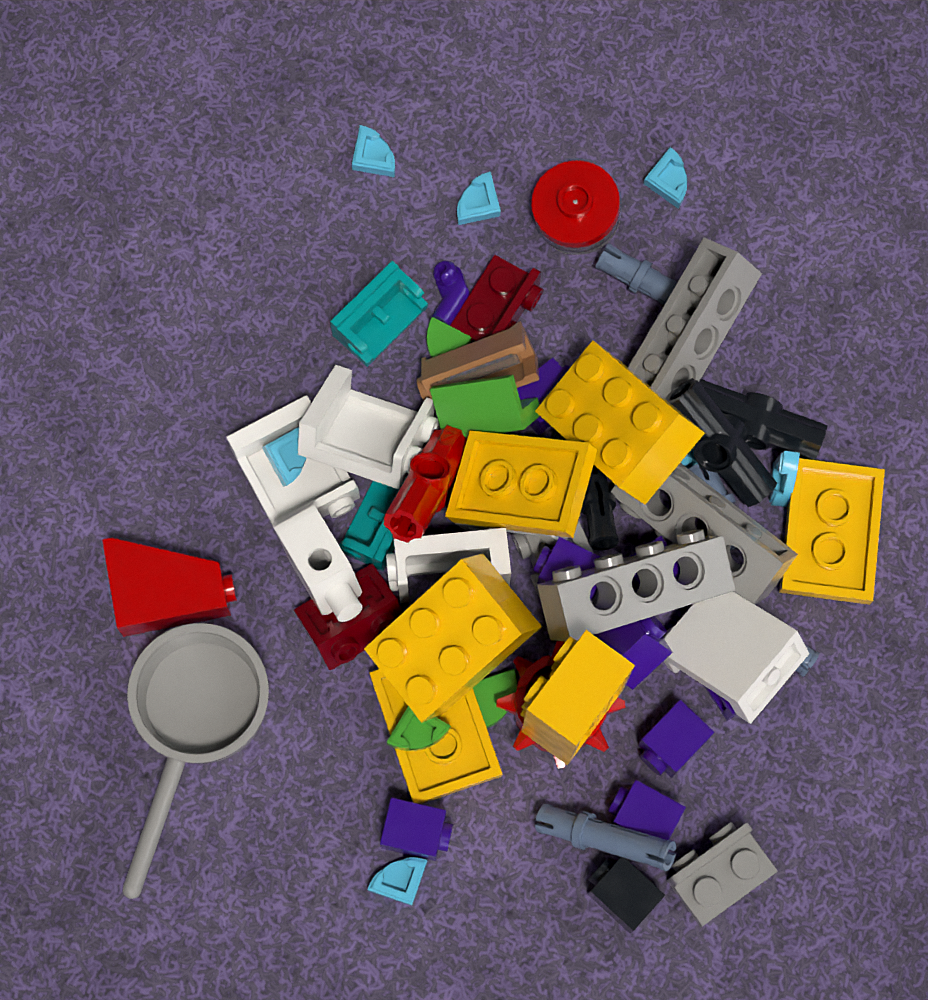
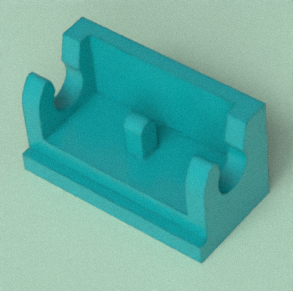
(378, 314)
(367, 536)

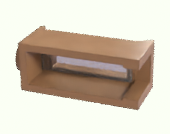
(490, 357)

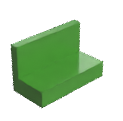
(483, 406)

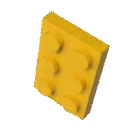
(521, 483)
(833, 531)
(452, 764)

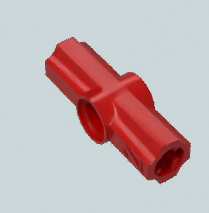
(426, 485)

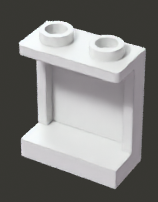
(363, 431)
(316, 485)
(442, 552)
(735, 651)

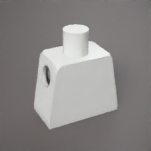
(320, 564)

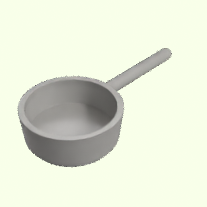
(196, 701)

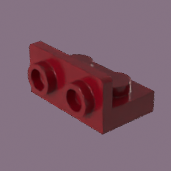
(498, 299)
(343, 641)

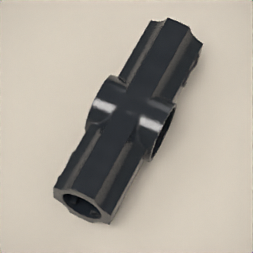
(768, 422)
(723, 444)

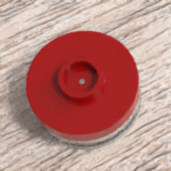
(576, 207)

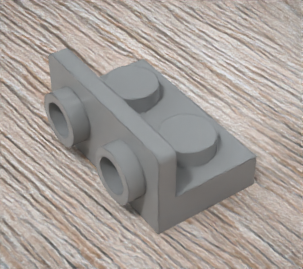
(721, 874)

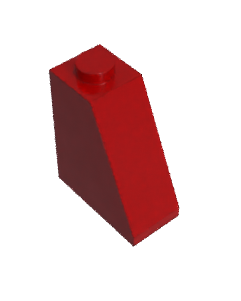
(163, 587)

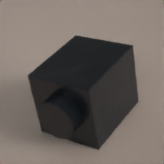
(624, 893)

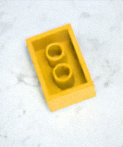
(624, 418)
(452, 637)
(576, 697)

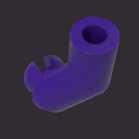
(452, 291)

